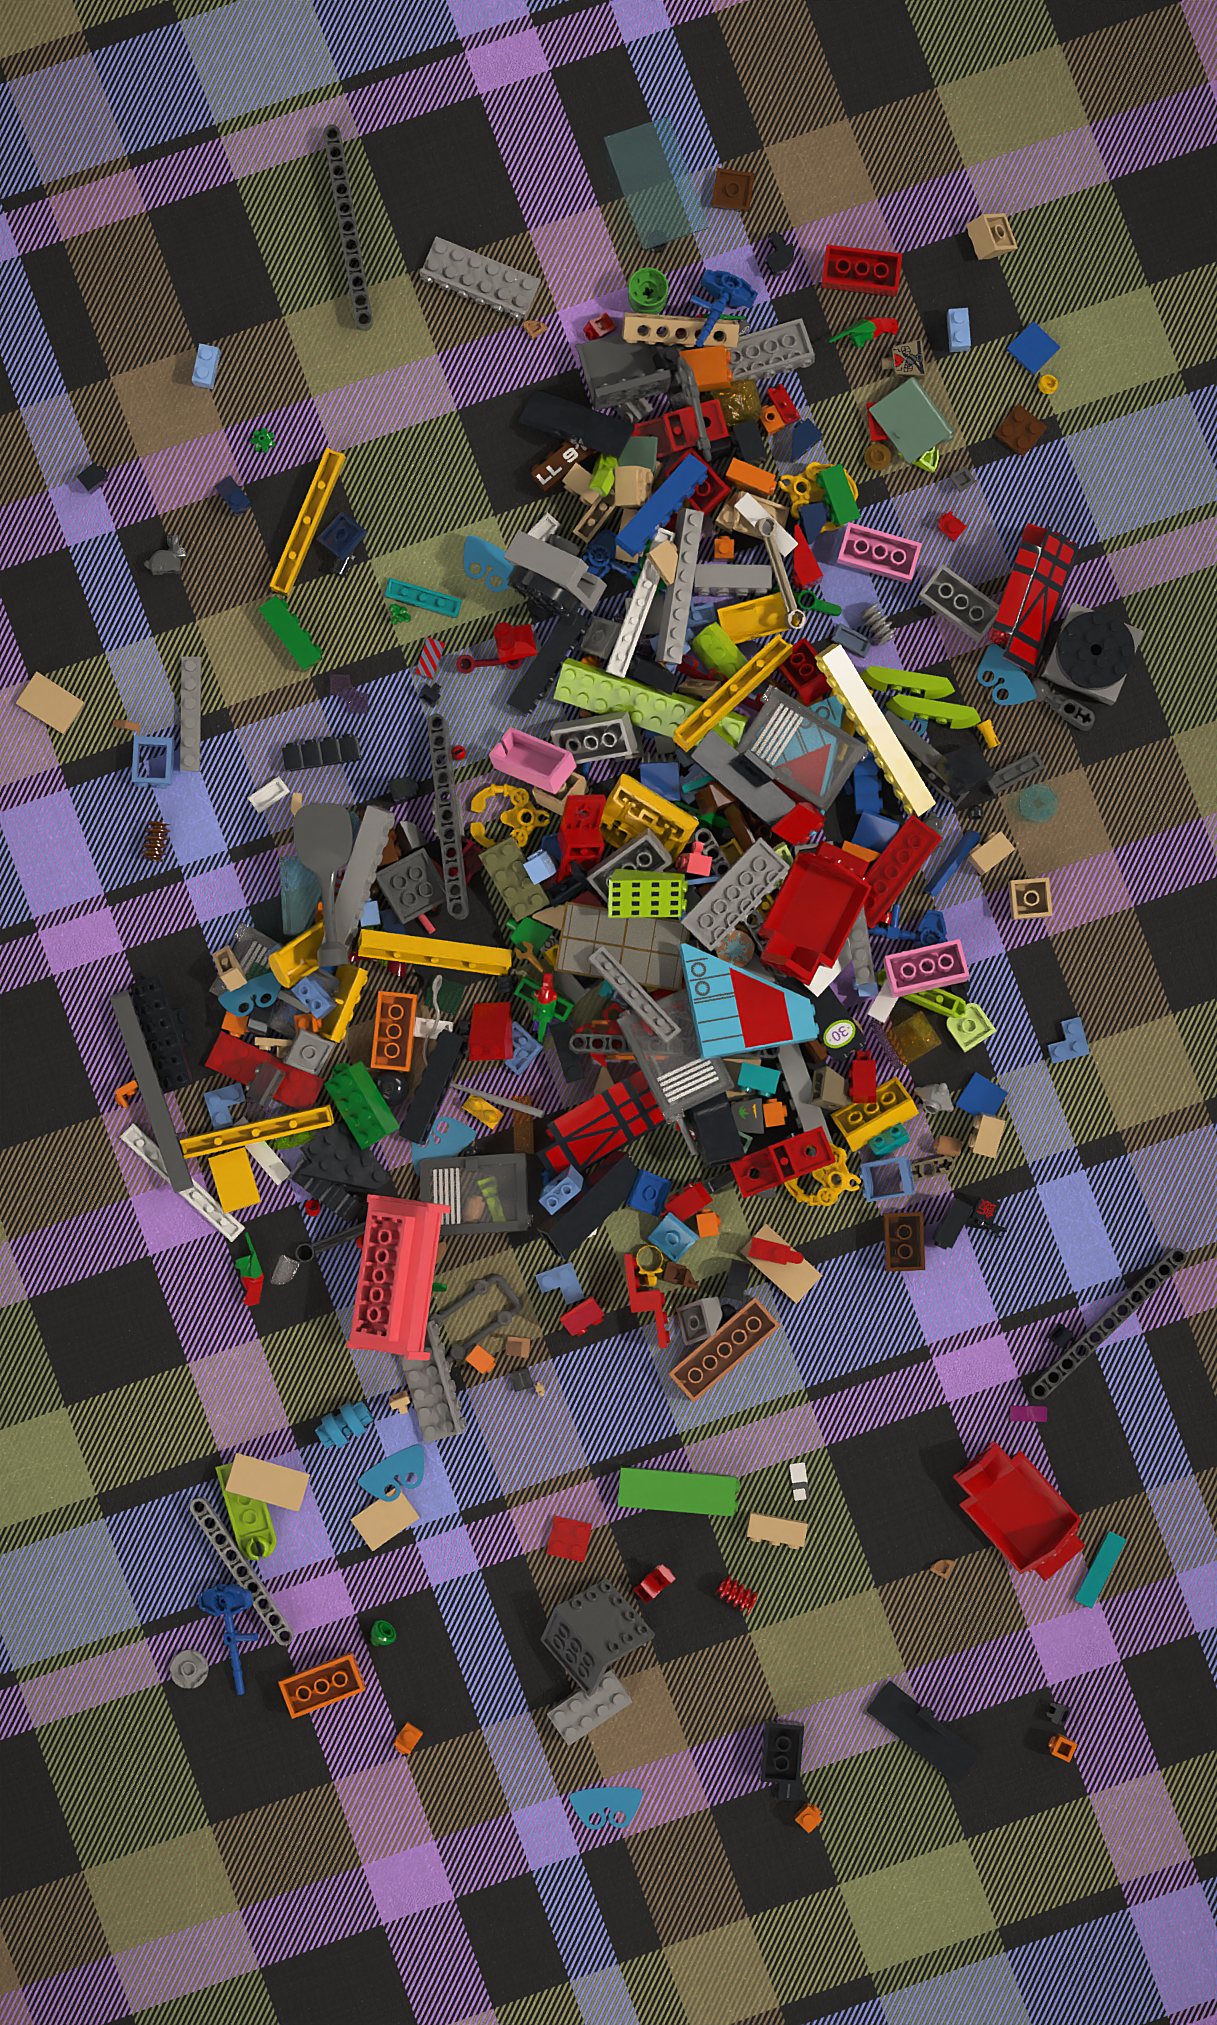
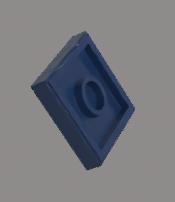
(342, 535)

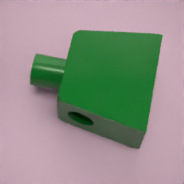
(530, 932)

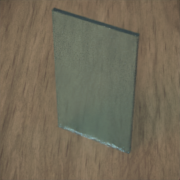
(656, 183)

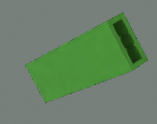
(678, 1491)

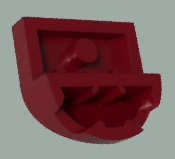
(471, 860)

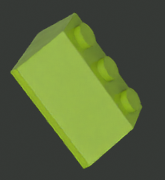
(718, 651)

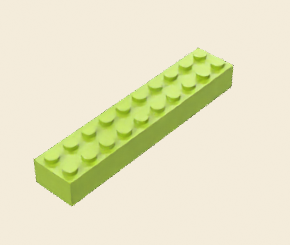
(647, 706)

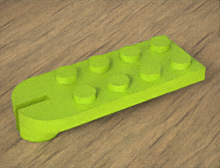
(249, 1520)

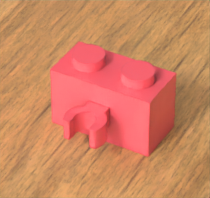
(694, 863)

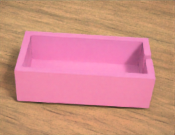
(532, 760)

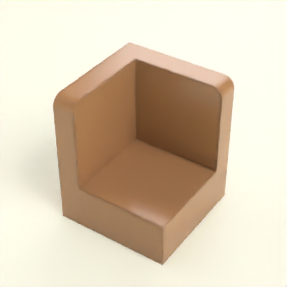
(518, 1346)

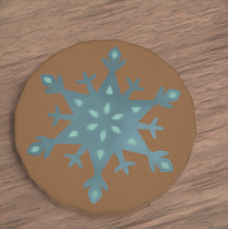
(736, 949)

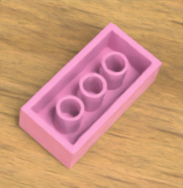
(879, 553)
(926, 968)

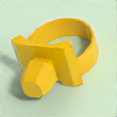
(651, 1279)

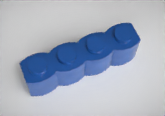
(867, 784)

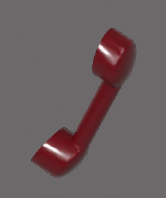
(470, 664)
(394, 967)

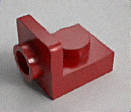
(599, 327)
(950, 526)

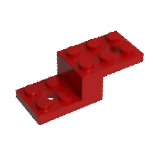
(679, 429)
(580, 833)
(782, 1162)
(646, 1300)

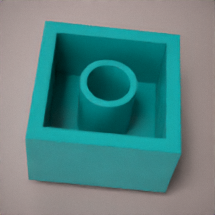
(757, 1078)

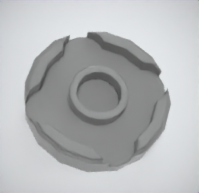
(189, 1668)

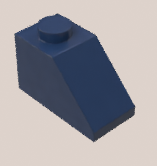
(804, 438)
(233, 496)
(812, 520)

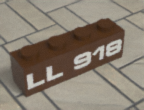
(559, 464)

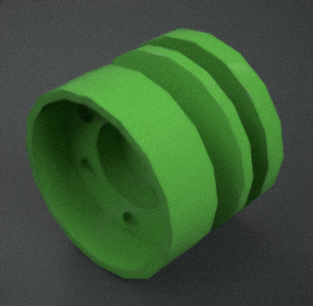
(648, 281)

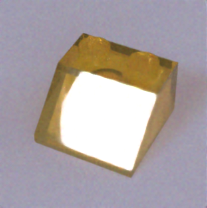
(739, 402)
(913, 1038)

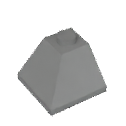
(699, 1319)

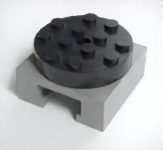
(551, 576)
(1081, 671)

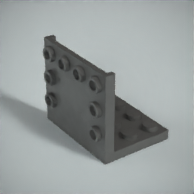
(621, 370)
(593, 1633)

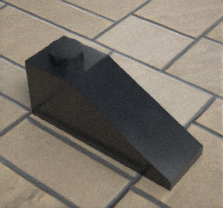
(652, 673)
(569, 1061)

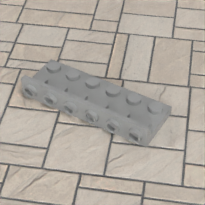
(480, 278)
(771, 352)
(735, 894)
(434, 1390)

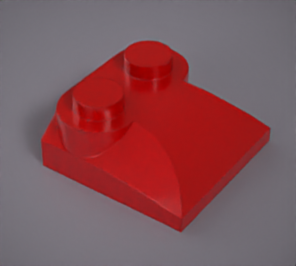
(514, 641)

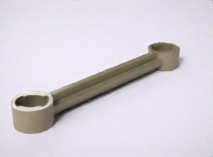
(780, 573)

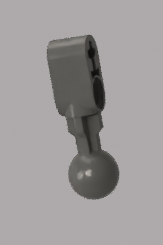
(1058, 703)

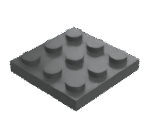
(412, 886)

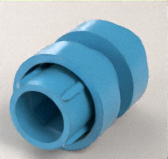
(350, 1420)

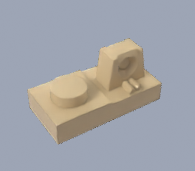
(697, 687)
(281, 1044)

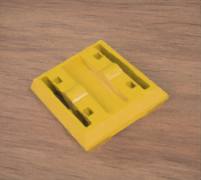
(642, 808)

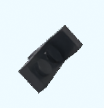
(570, 885)

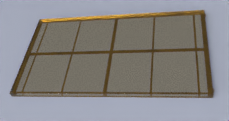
(639, 944)

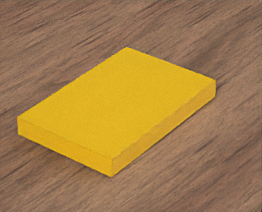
(234, 1180)

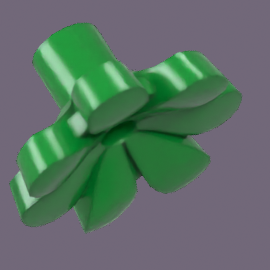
(263, 444)
(399, 615)

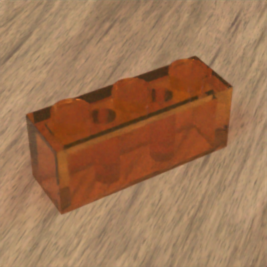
(523, 1127)

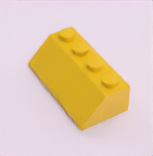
(867, 1120)

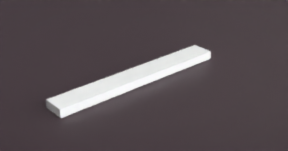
(636, 611)
(196, 1196)

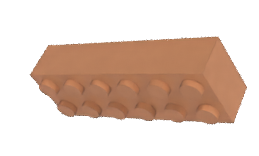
(724, 1350)

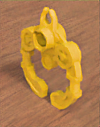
(812, 491)
(512, 817)
(827, 1176)

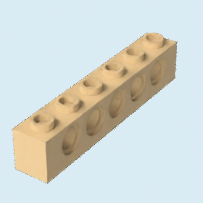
(632, 321)

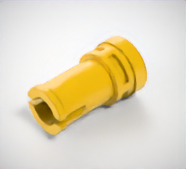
(987, 730)

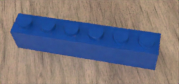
(661, 505)

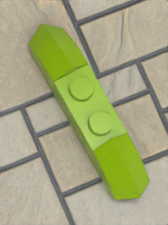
(603, 474)
(932, 686)
(942, 712)
(933, 999)

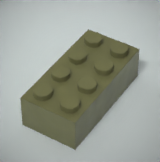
(506, 868)

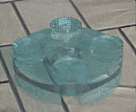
(1047, 797)

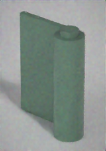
(912, 420)

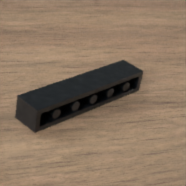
(546, 664)
(433, 1087)

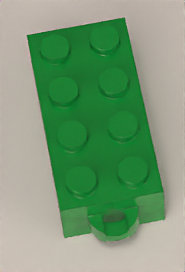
(361, 1104)

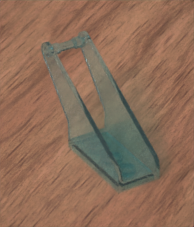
(301, 890)

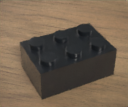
(782, 1752)

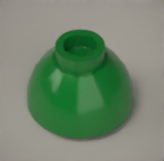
(382, 1633)

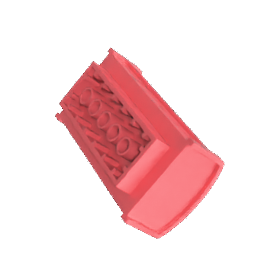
(396, 1276)

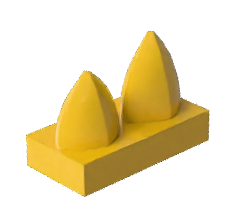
(483, 1111)

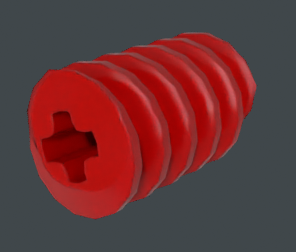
(737, 1594)

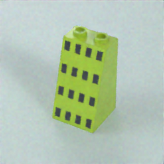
(646, 894)

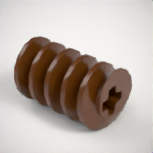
(155, 841)

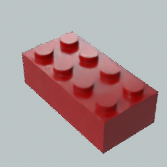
(861, 270)

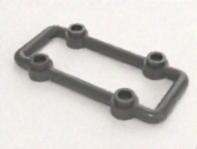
(691, 395)
(503, 1319)

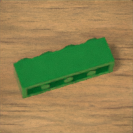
(290, 633)

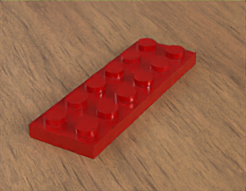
(898, 866)
(241, 1060)

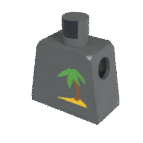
(748, 1114)

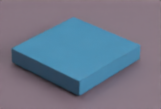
(672, 1237)

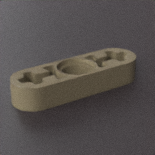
(939, 1161)

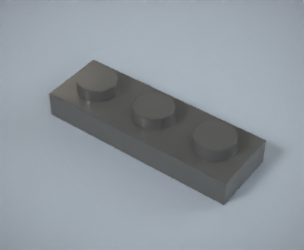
(1016, 772)

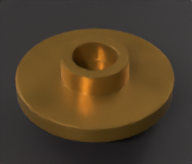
(877, 456)

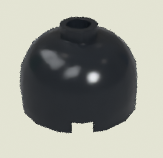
(392, 1086)

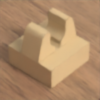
(399, 1401)

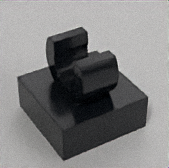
(430, 695)
(1060, 1336)
(1061, 1713)

